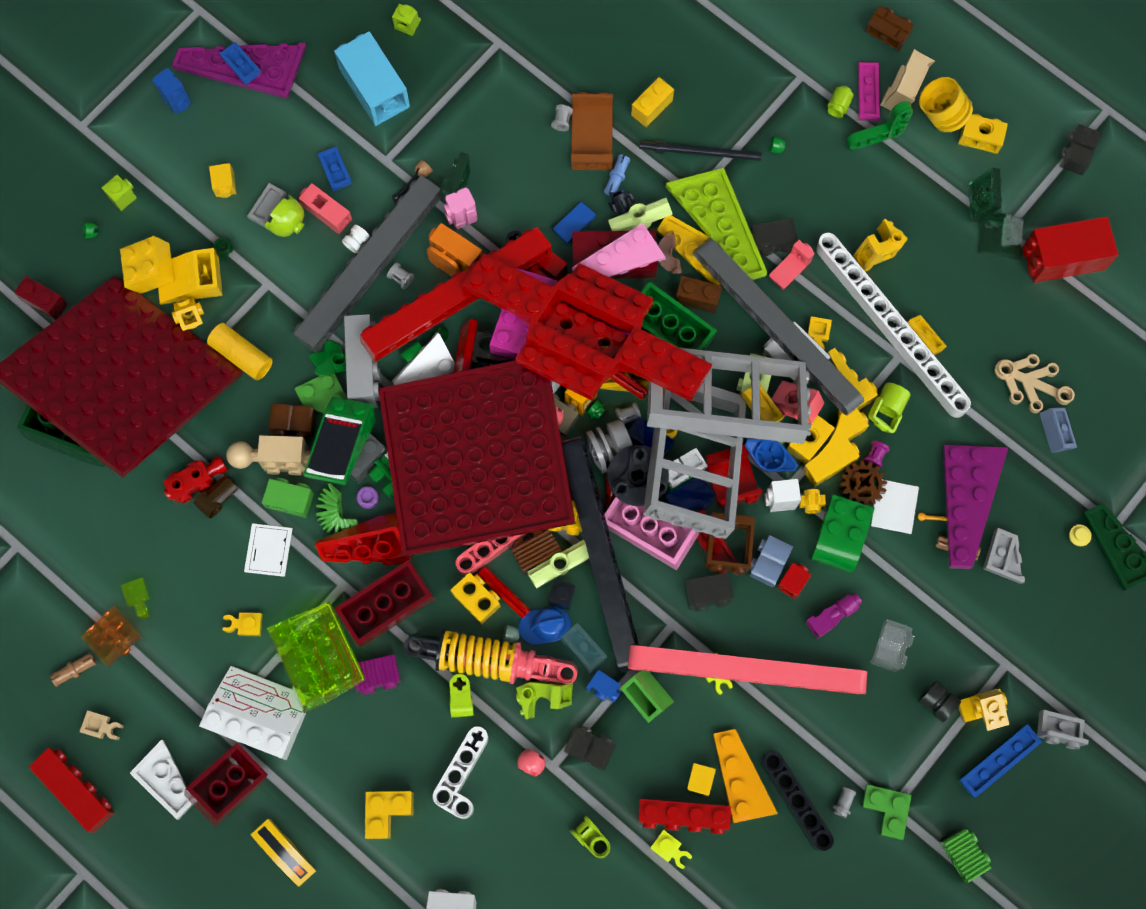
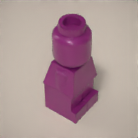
(831, 616)

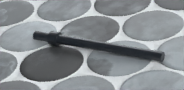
(661, 146)

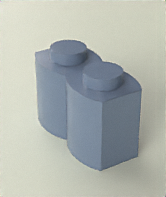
(770, 561)

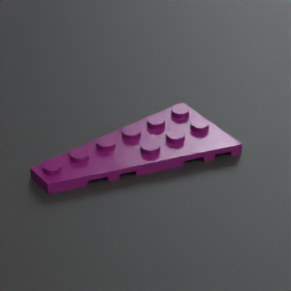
(277, 66)
(970, 486)

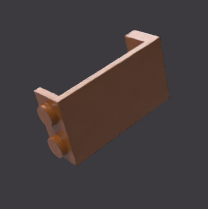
(592, 131)

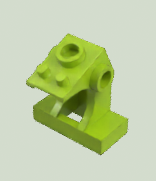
(557, 693)

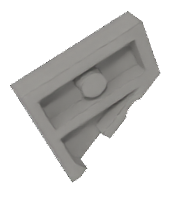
(1004, 556)

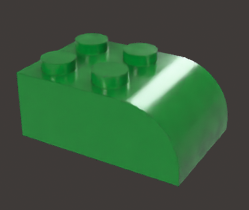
(842, 534)

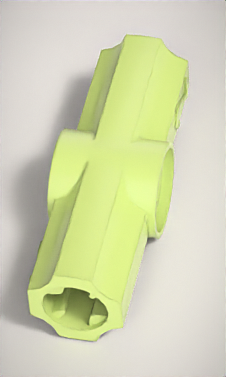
(641, 214)
(547, 571)

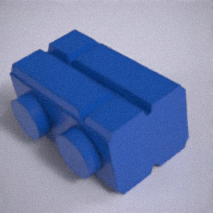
(171, 91)

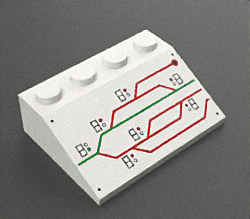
(255, 713)

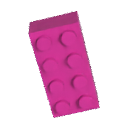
(511, 330)

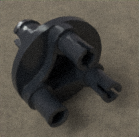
(619, 475)

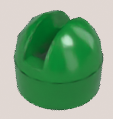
(777, 145)
(88, 230)

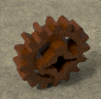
(857, 478)

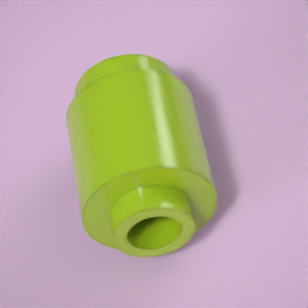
(840, 101)

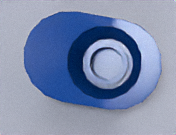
(544, 625)

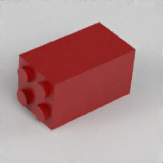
(1070, 249)

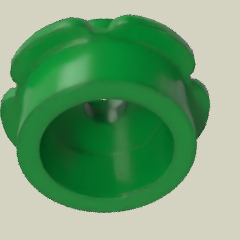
(596, 409)

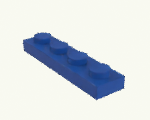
(1000, 761)

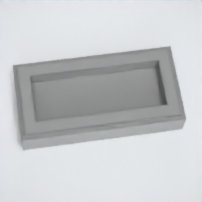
(266, 204)

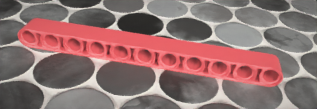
(747, 669)

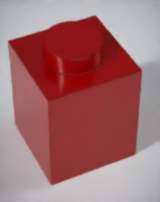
(794, 580)

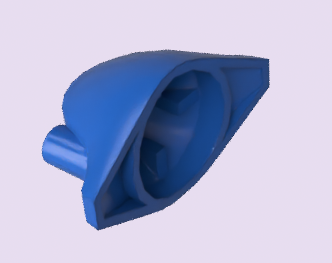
(770, 455)

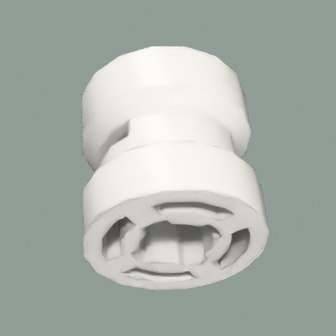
(356, 238)

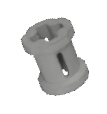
(562, 118)
(400, 275)
(628, 414)

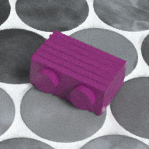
(379, 673)

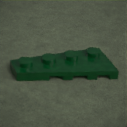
(1118, 547)

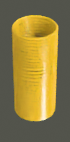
(240, 351)

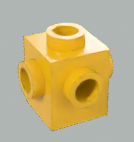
(187, 319)

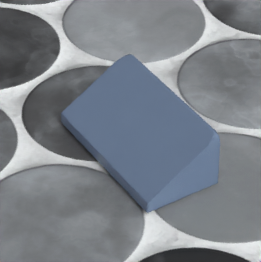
(1058, 430)

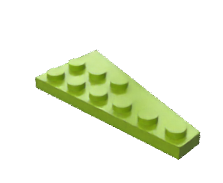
(717, 212)

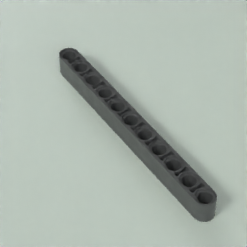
(778, 326)

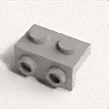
(1061, 729)

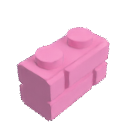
(460, 208)

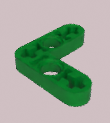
(895, 126)

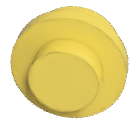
(1080, 535)

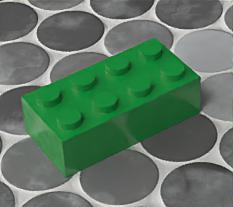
(675, 323)

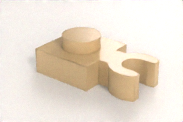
(98, 725)

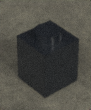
(561, 595)

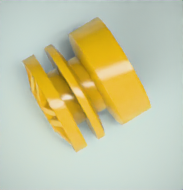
(946, 104)

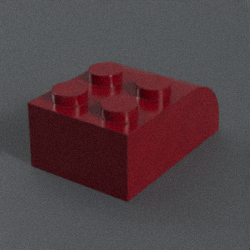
(225, 784)

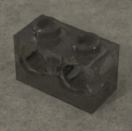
(484, 356)

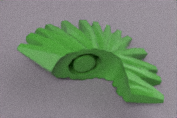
(333, 515)

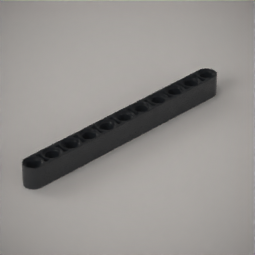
(600, 549)

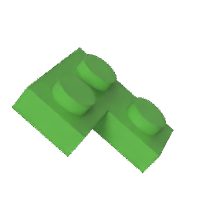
(893, 805)

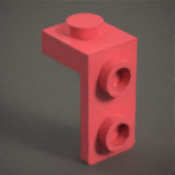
(792, 265)

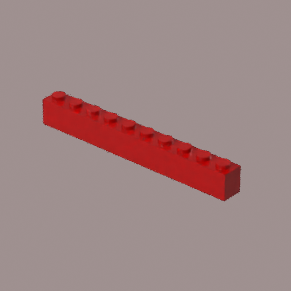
(446, 298)

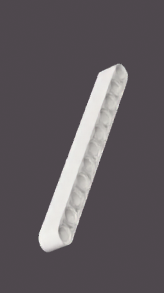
(902, 328)

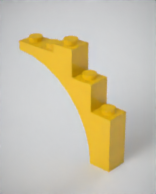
(840, 451)

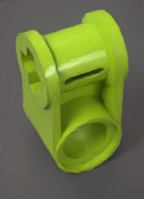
(460, 701)
(590, 837)

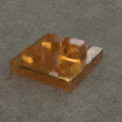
(111, 636)

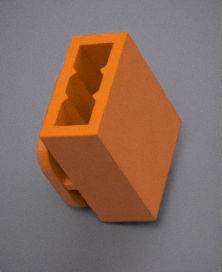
(451, 251)

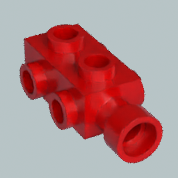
(191, 485)

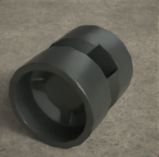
(939, 701)

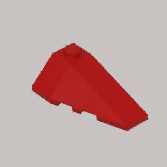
(367, 542)

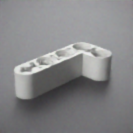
(465, 769)

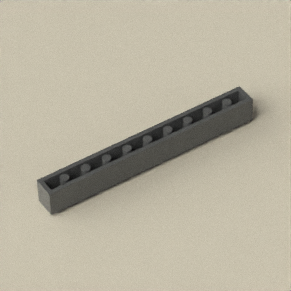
(368, 264)

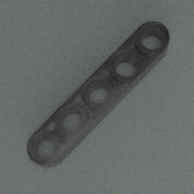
(807, 807)

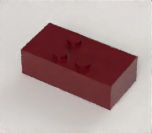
(589, 242)
(384, 603)

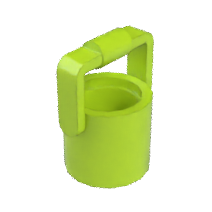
(890, 403)

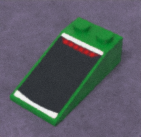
(340, 440)

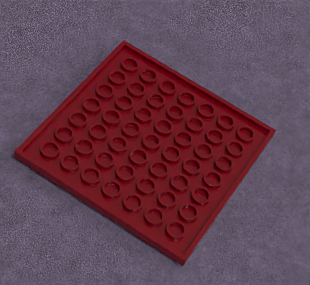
(117, 375)
(475, 457)

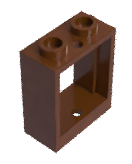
(741, 522)

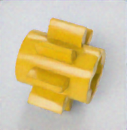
(812, 501)

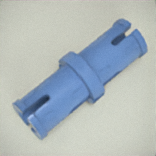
(617, 175)

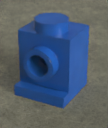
(604, 687)

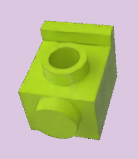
(408, 16)

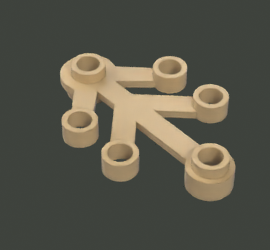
(1031, 381)

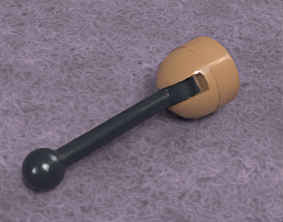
(421, 168)

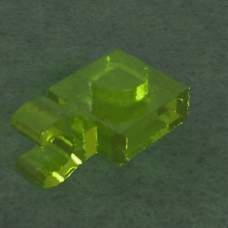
(135, 595)

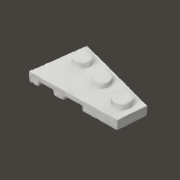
(430, 362)
(163, 780)

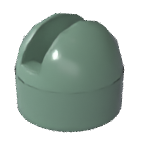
(510, 634)

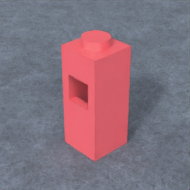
(325, 208)

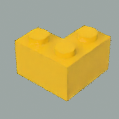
(380, 808)

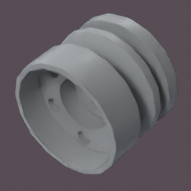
(607, 446)

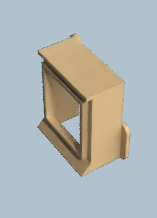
(907, 80)

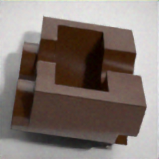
(666, 244)

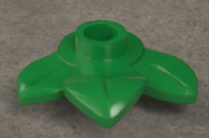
(327, 361)

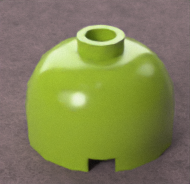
(286, 218)

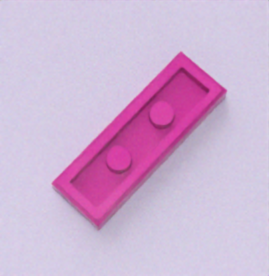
(868, 91)

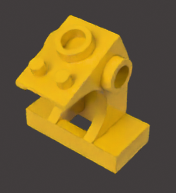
(878, 252)
(986, 705)

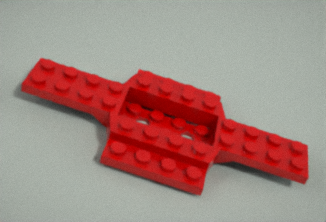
(573, 354)

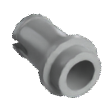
(844, 802)

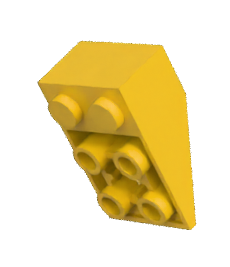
(194, 276)

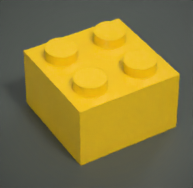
(147, 265)

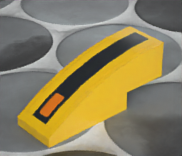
(283, 852)

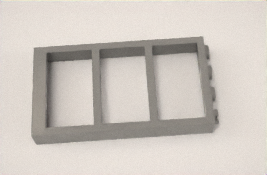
(734, 426)
(683, 517)

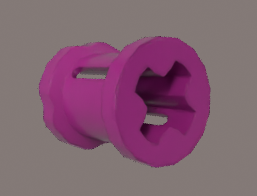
(876, 453)

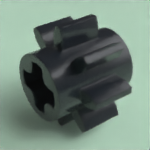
(621, 202)

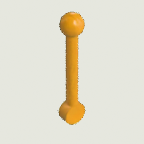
(921, 516)

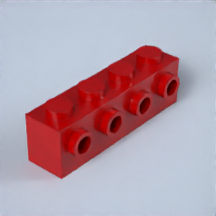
(684, 815)

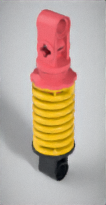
(487, 659)

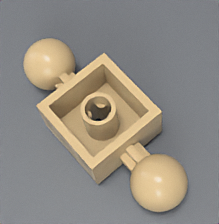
(273, 454)

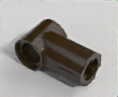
(212, 500)

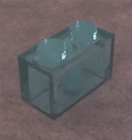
(583, 648)

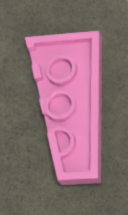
(626, 253)

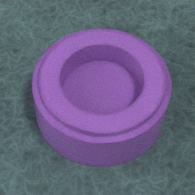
(367, 497)

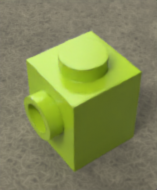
(119, 192)

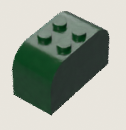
(44, 433)

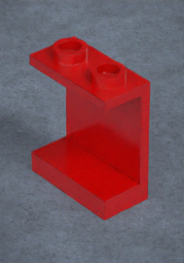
(747, 491)

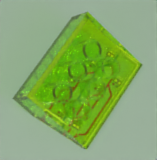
(315, 656)

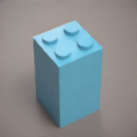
(372, 78)

